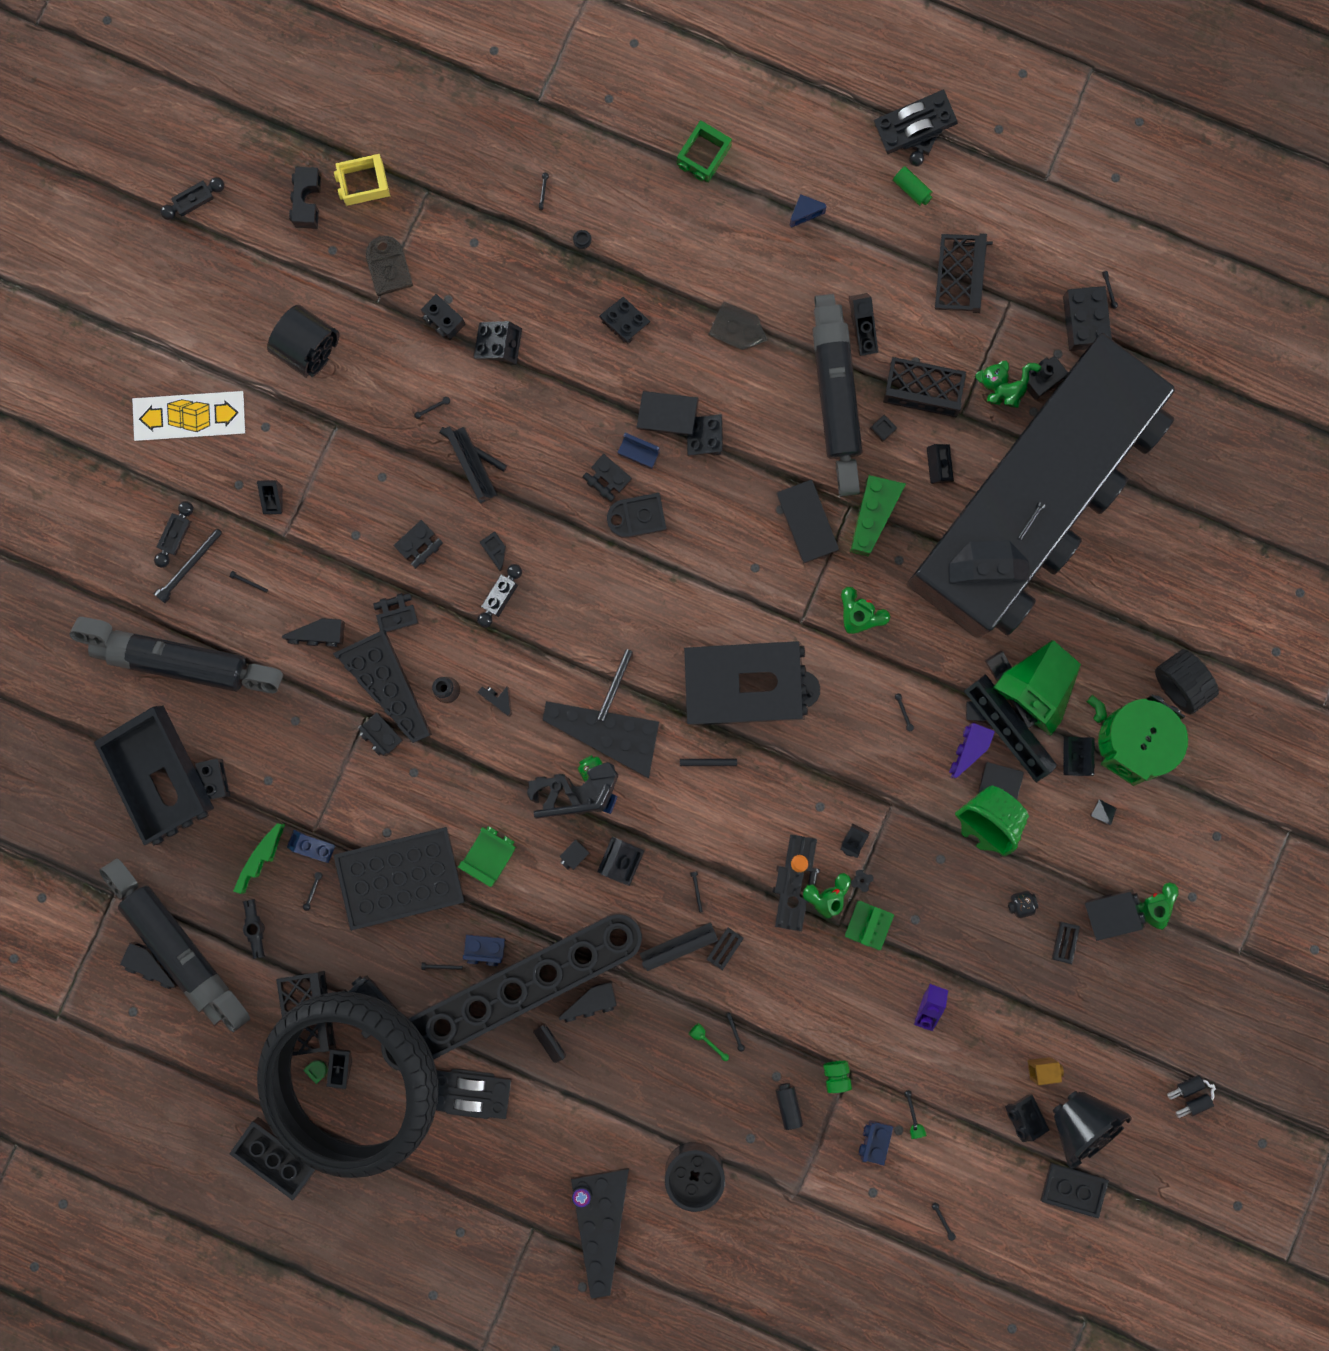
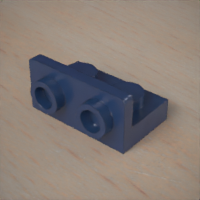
(484, 949)
(876, 1142)

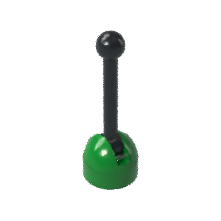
(916, 1129)

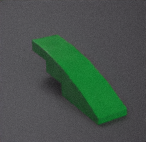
(264, 852)

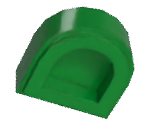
(316, 1070)

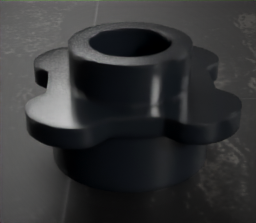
(867, 879)

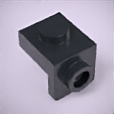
(854, 841)

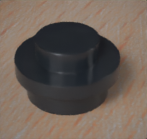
(582, 239)

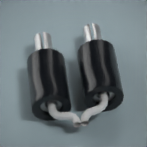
(1198, 1104)

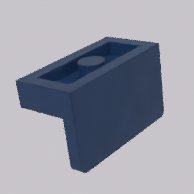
(639, 450)

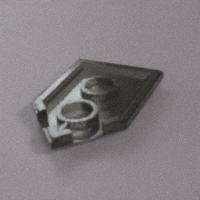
(737, 327)

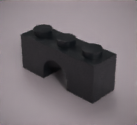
(305, 181)

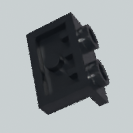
(380, 735)
(1027, 1119)

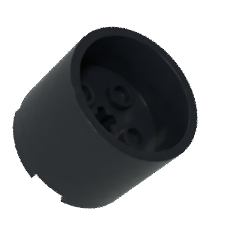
(302, 341)
(691, 1192)

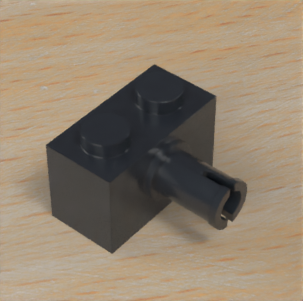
(1049, 376)

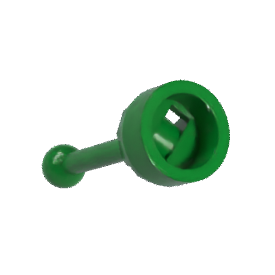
(698, 1033)

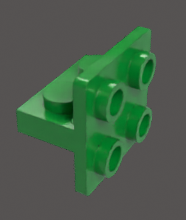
(869, 925)

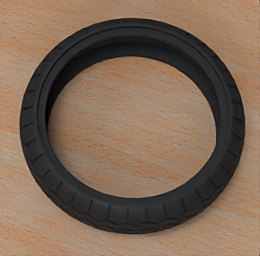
(296, 1129)

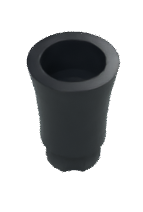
(450, 694)

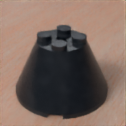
(1087, 1126)

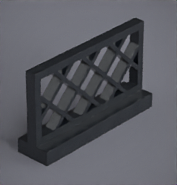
(977, 273)
(924, 402)
(471, 463)
(678, 946)
(318, 987)

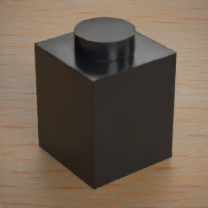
(574, 855)

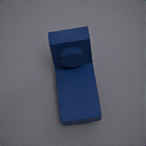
(310, 846)

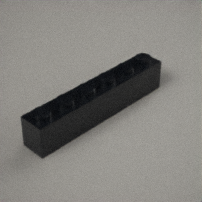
(1011, 728)

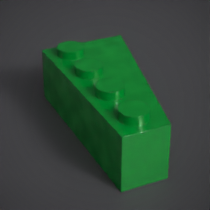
(876, 506)

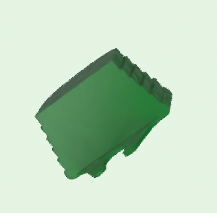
(994, 819)

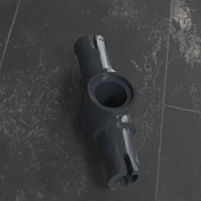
(254, 939)

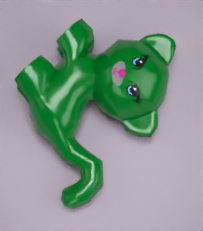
(996, 379)

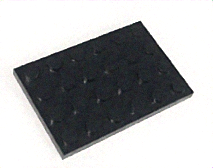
(398, 878)

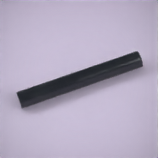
(709, 762)

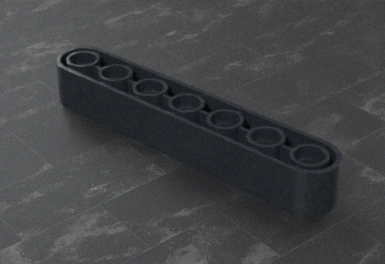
(527, 975)

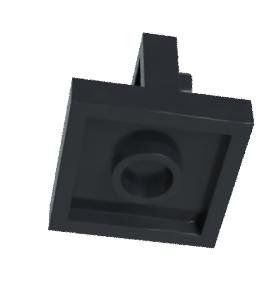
(620, 861)

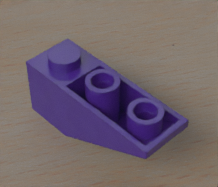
(975, 744)

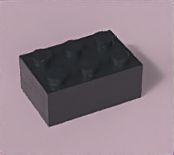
(1086, 316)

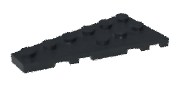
(381, 675)
(619, 736)
(600, 1226)

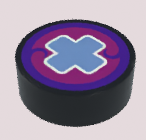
(581, 1197)

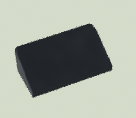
(940, 463)
(549, 1043)

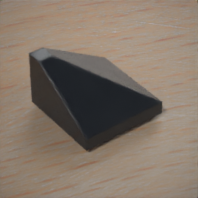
(1104, 812)

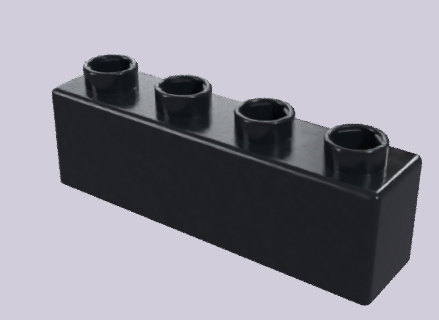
(1062, 461)

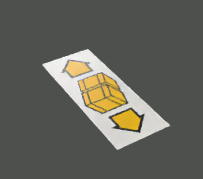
(188, 415)

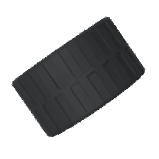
(1187, 681)

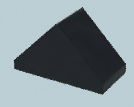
(270, 496)
(339, 1068)

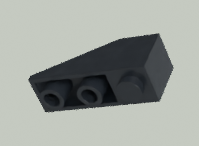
(864, 323)
(321, 631)
(141, 960)
(595, 999)

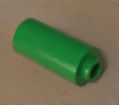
(913, 186)

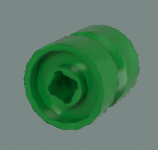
(837, 1073)

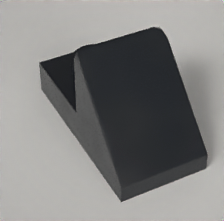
(502, 702)

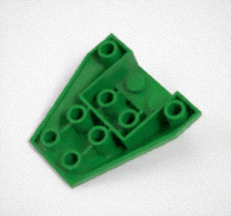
(1042, 684)

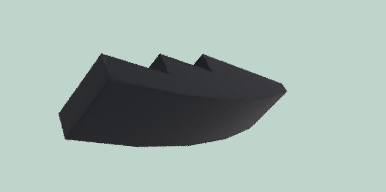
(998, 666)

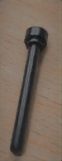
(164, 592)

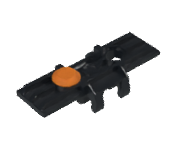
(789, 881)

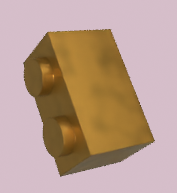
(1045, 1071)

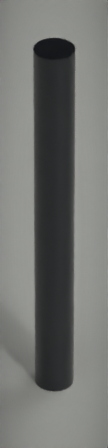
(483, 455)
(614, 686)

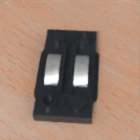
(916, 122)
(473, 1094)

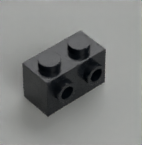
(442, 317)
(213, 778)

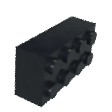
(270, 1160)

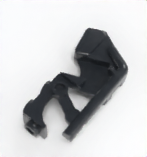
(589, 797)

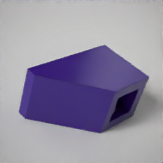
(931, 1007)

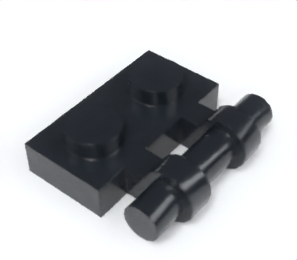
(611, 473)
(414, 540)
(398, 618)

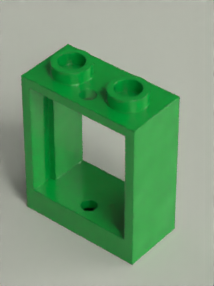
(715, 137)

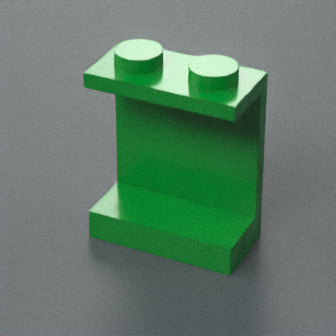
(488, 856)

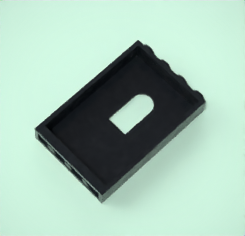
(714, 686)
(136, 753)

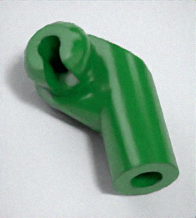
(1100, 708)

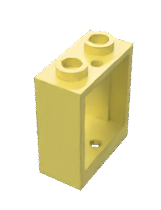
(358, 165)

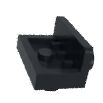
(1078, 756)

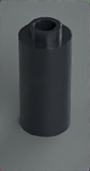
(789, 1106)

